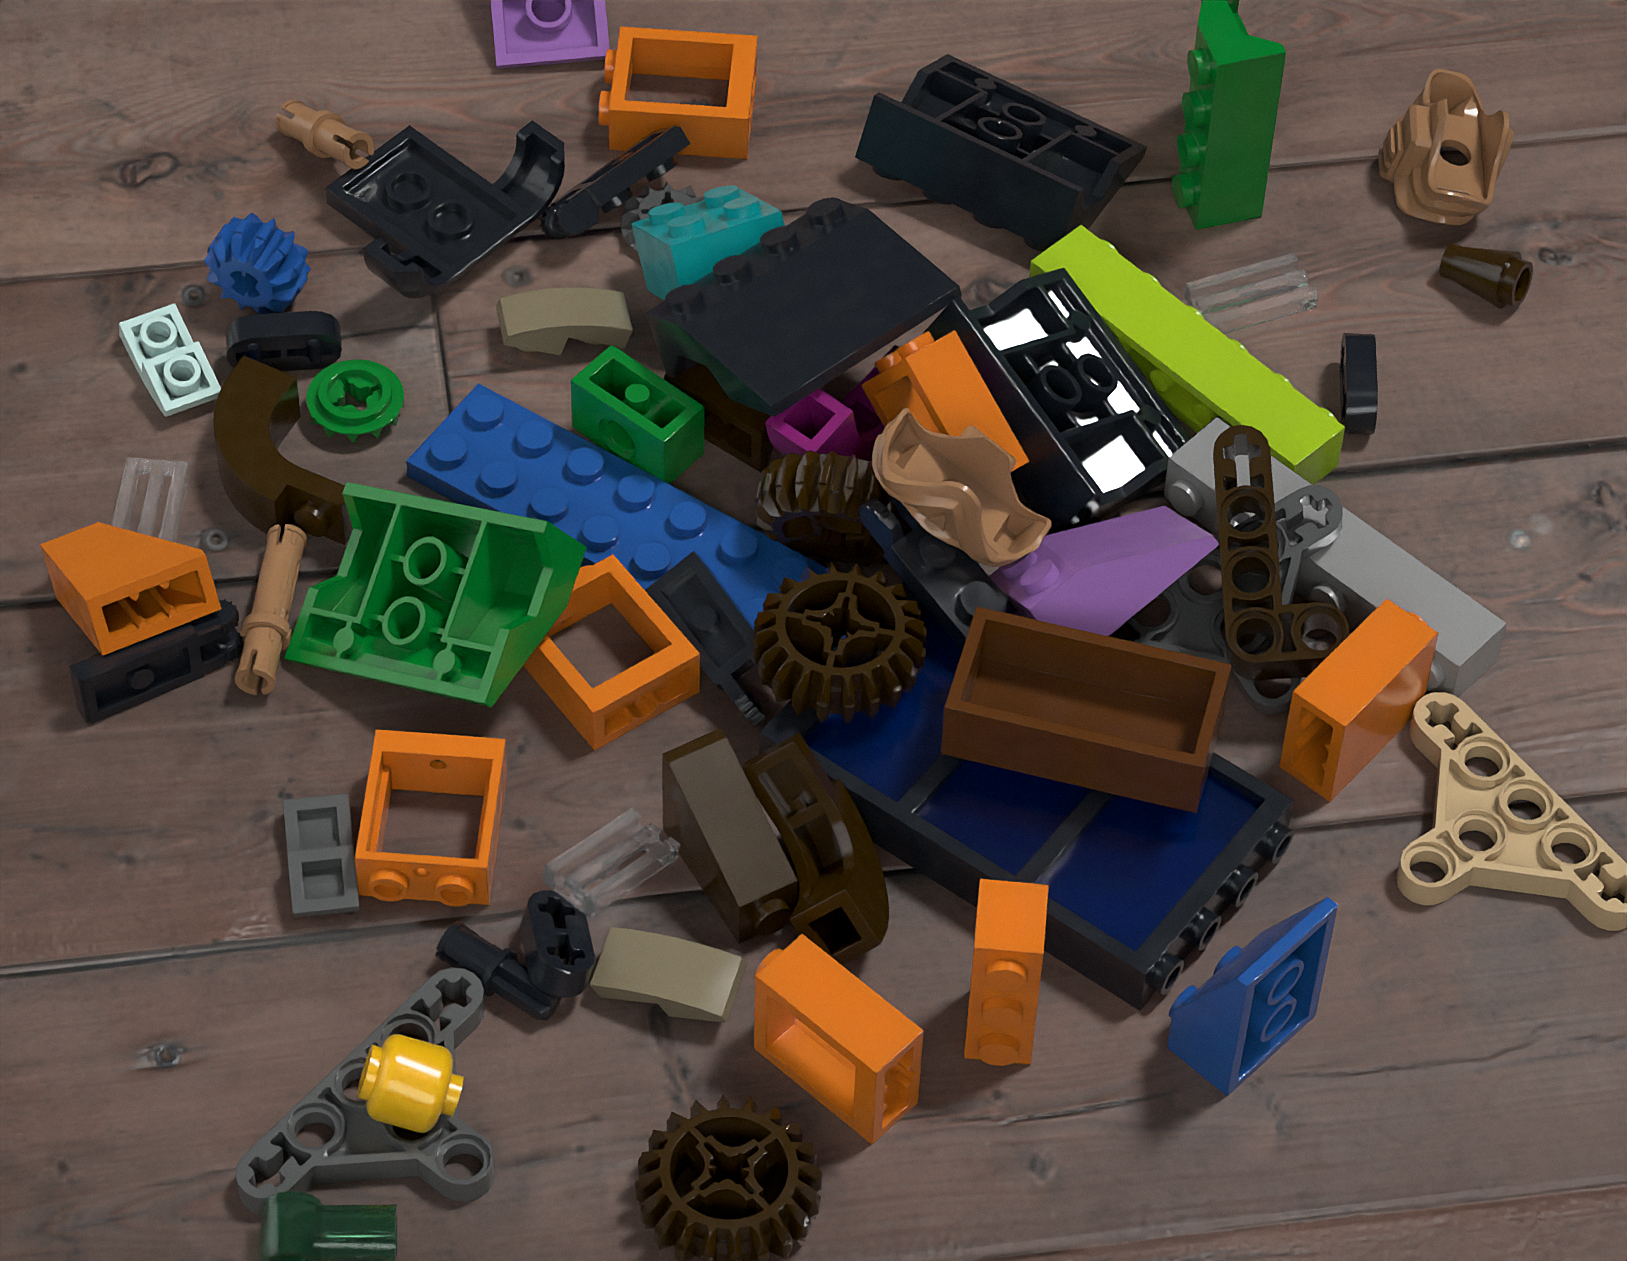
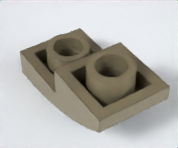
(548, 317)
(668, 971)

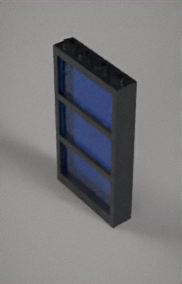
(1123, 874)

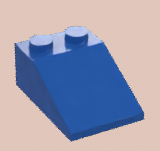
(1254, 999)

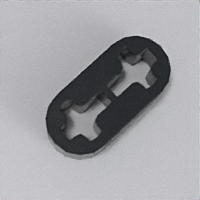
(285, 340)
(1358, 383)
(556, 944)

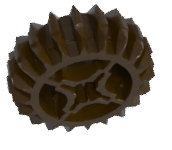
(815, 504)
(870, 665)
(731, 1160)

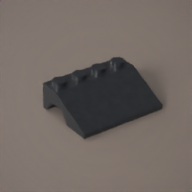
(997, 152)
(800, 306)
(1070, 398)

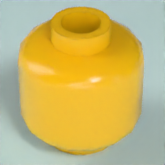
(409, 1083)

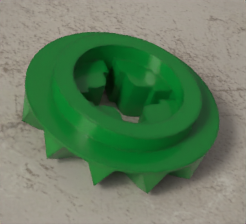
(365, 382)

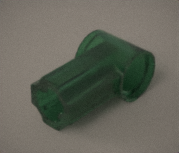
(303, 1229)

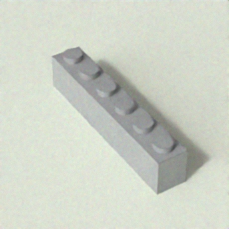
(1354, 569)

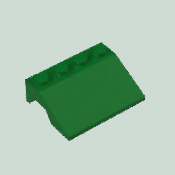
(1227, 119)
(436, 595)

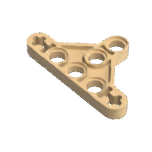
(1521, 847)

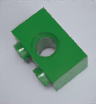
(637, 415)

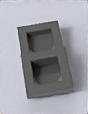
(320, 855)

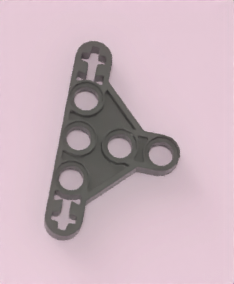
(1198, 619)
(369, 1147)

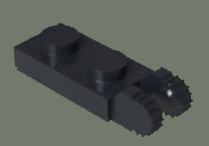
(611, 183)
(935, 571)
(713, 625)
(155, 664)

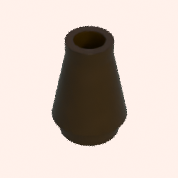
(1491, 274)

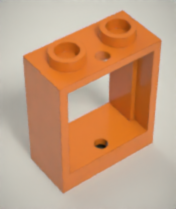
(689, 54)
(940, 391)
(639, 691)
(409, 763)
(836, 1038)

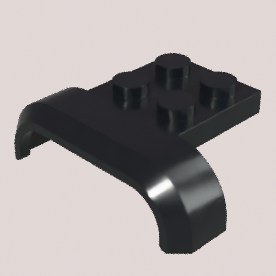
(439, 210)

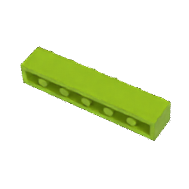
(1192, 362)

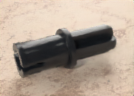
(496, 970)

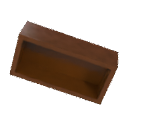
(1085, 709)

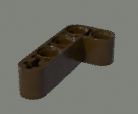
(1258, 553)

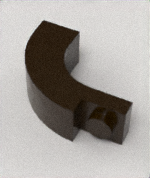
(250, 423)
(836, 864)

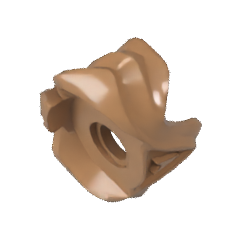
(1448, 116)
(958, 489)

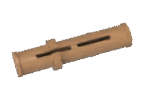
(267, 627)

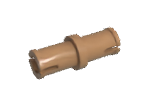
(324, 134)

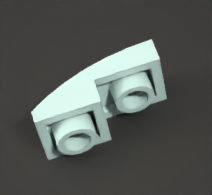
(169, 360)

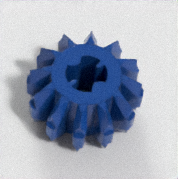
(257, 264)

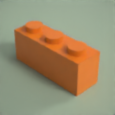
(1006, 971)

